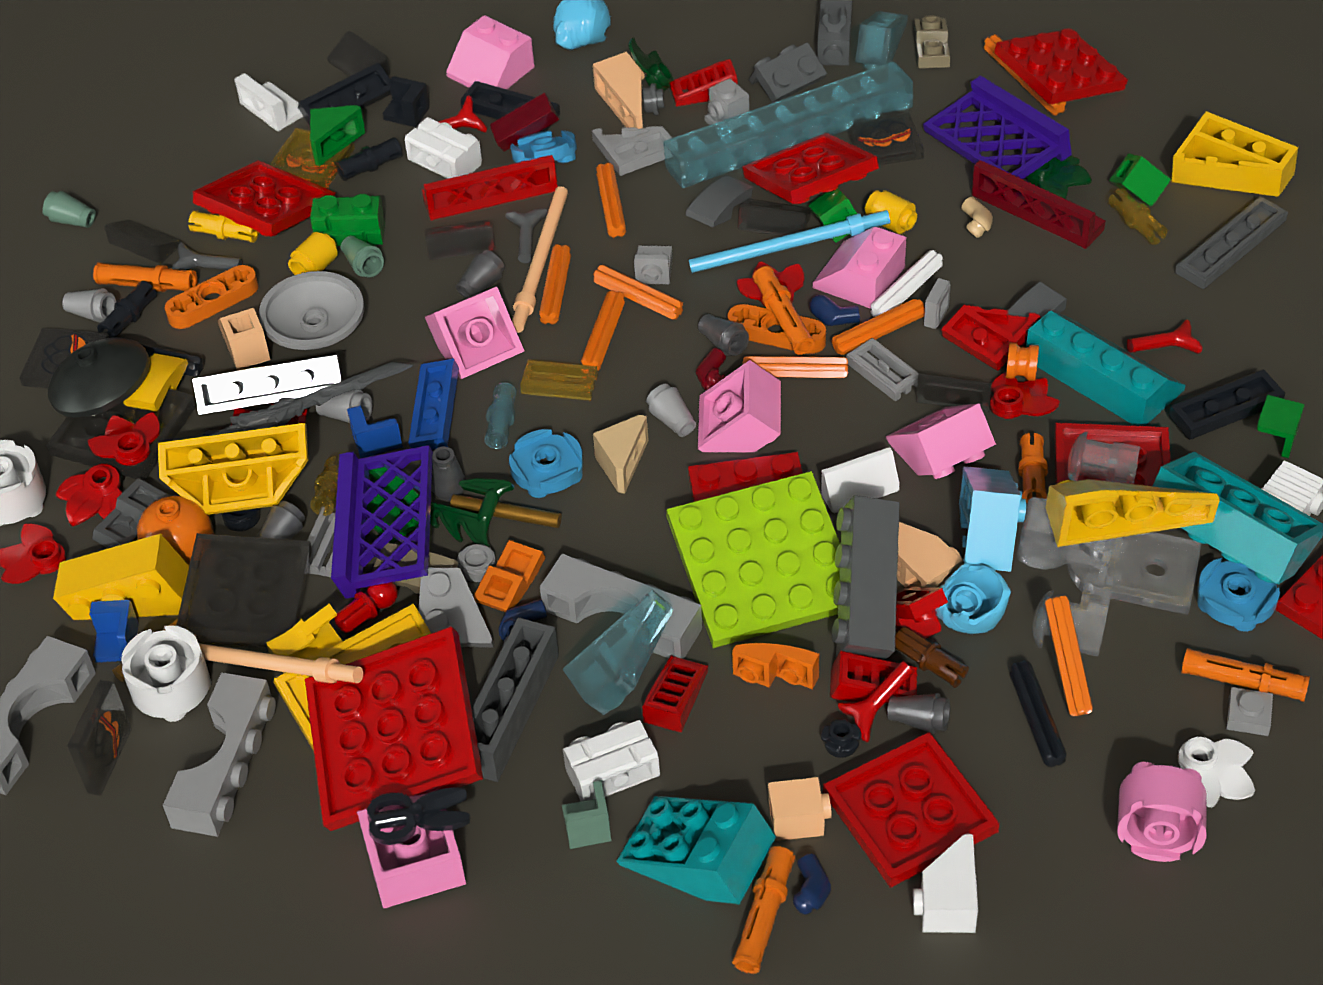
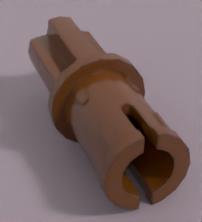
(930, 656)

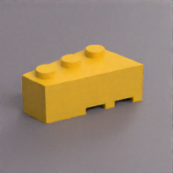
(1233, 158)
(138, 571)

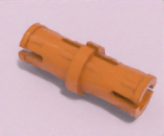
(1033, 467)

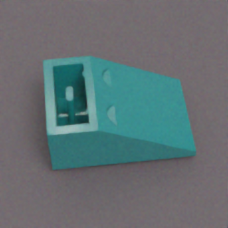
(700, 846)

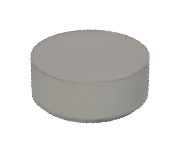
(475, 561)

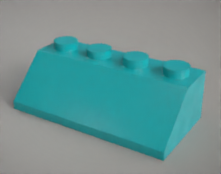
(1101, 369)
(1248, 523)

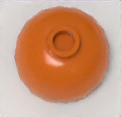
(177, 522)

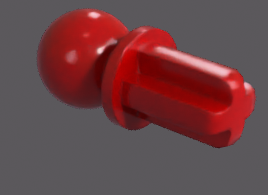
(365, 606)

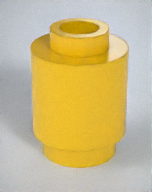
(901, 211)
(313, 254)

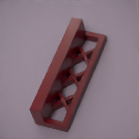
(1036, 205)

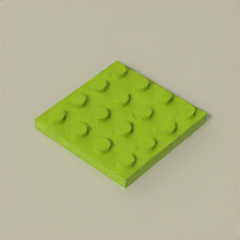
(759, 558)

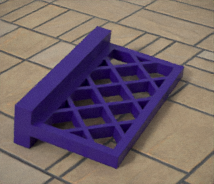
(1015, 118)
(352, 526)

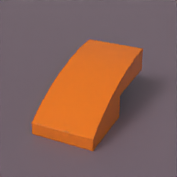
(510, 578)

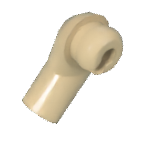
(981, 217)

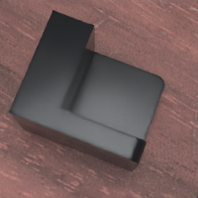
(408, 102)

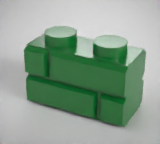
(349, 216)

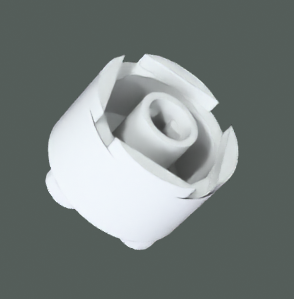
(20, 483)
(165, 672)

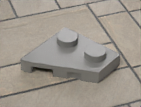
(632, 148)
(448, 602)

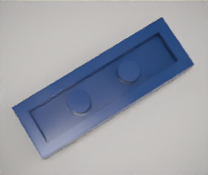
(434, 404)

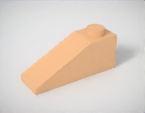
(620, 86)
(924, 558)

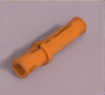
(159, 277)
(777, 299)
(1245, 674)
(769, 893)

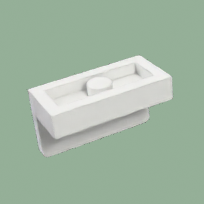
(267, 102)

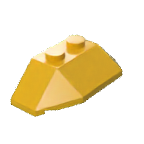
(235, 468)

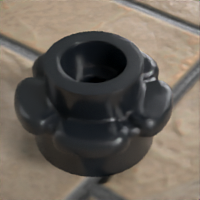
(841, 746)

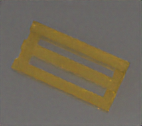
(557, 384)

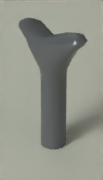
(526, 223)
(191, 259)

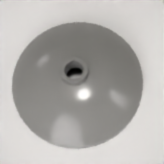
(311, 310)

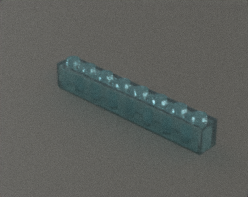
(786, 123)

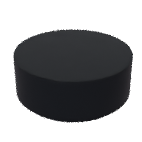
(241, 520)

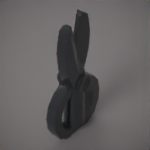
(423, 813)

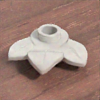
(1221, 768)

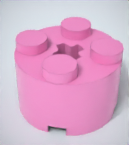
(1162, 811)

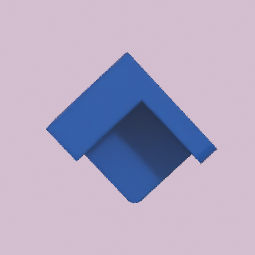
(373, 437)
(115, 628)

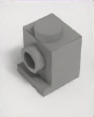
(726, 101)

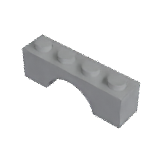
(581, 589)
(51, 676)
(205, 794)

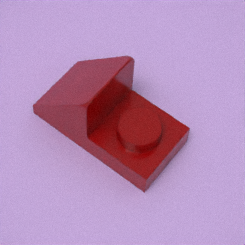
(917, 610)

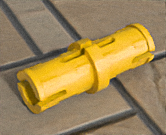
(220, 226)

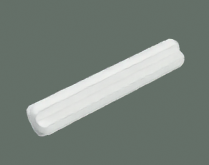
(907, 283)

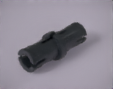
(369, 159)
(127, 309)

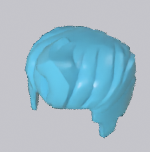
(580, 23)
(975, 599)

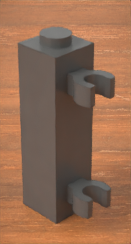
(835, 32)

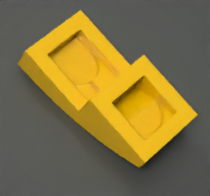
(163, 374)

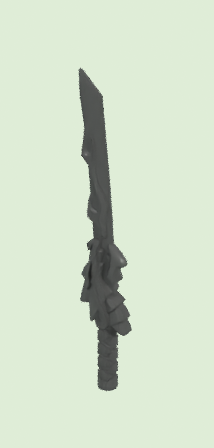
(287, 408)

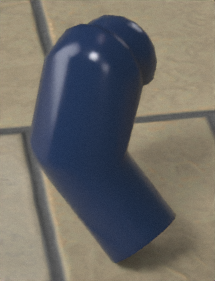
(831, 313)
(531, 611)
(816, 885)

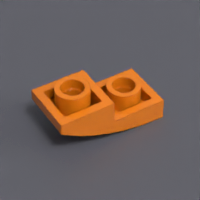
(765, 661)

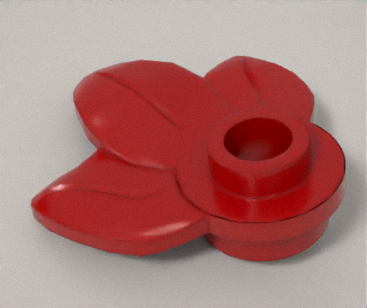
(790, 277)
(1021, 398)
(125, 440)
(88, 497)
(32, 557)

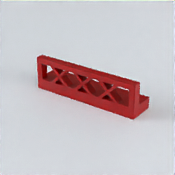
(490, 187)

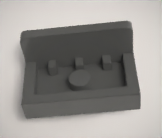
(788, 72)

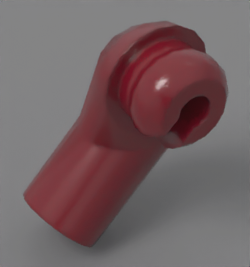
(708, 369)

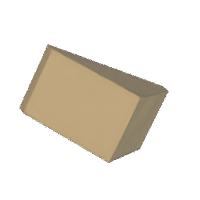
(620, 449)

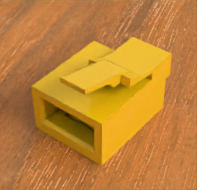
(308, 637)

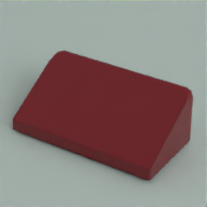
(524, 121)

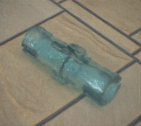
(500, 416)

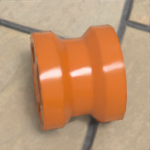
(1022, 361)

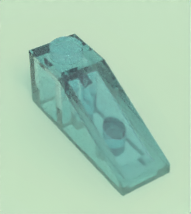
(879, 38)
(618, 657)

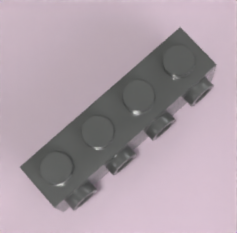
(867, 577)
(512, 692)

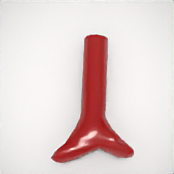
(466, 118)
(1179, 337)
(866, 710)

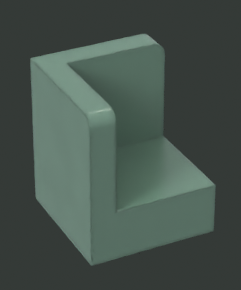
(587, 820)

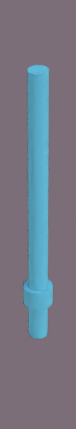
(852, 225)

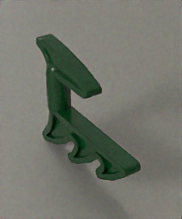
(474, 524)

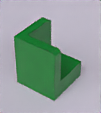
(1140, 178)
(832, 208)
(1281, 419)

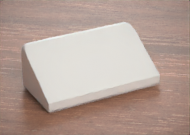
(865, 476)

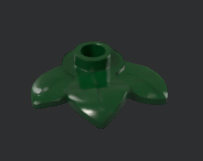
(652, 66)
(1059, 175)

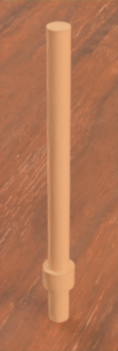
(526, 300)
(322, 669)

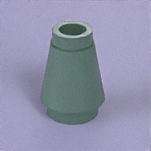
(67, 210)
(362, 256)

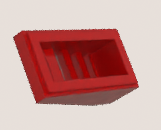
(700, 82)
(858, 666)
(670, 716)

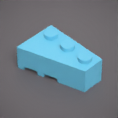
(990, 511)

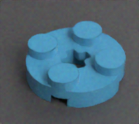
(544, 144)
(547, 478)
(1232, 609)

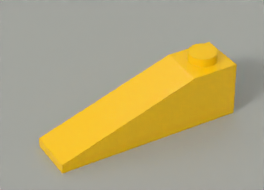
(1109, 510)

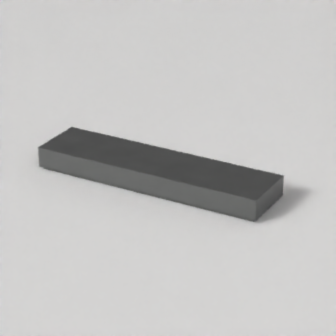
(1231, 242)

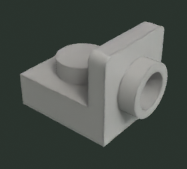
(653, 264)

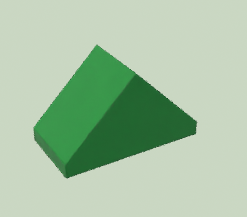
(334, 130)

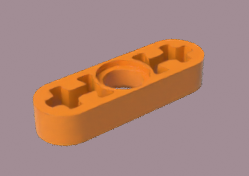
(187, 300)
(754, 315)

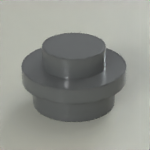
(653, 99)

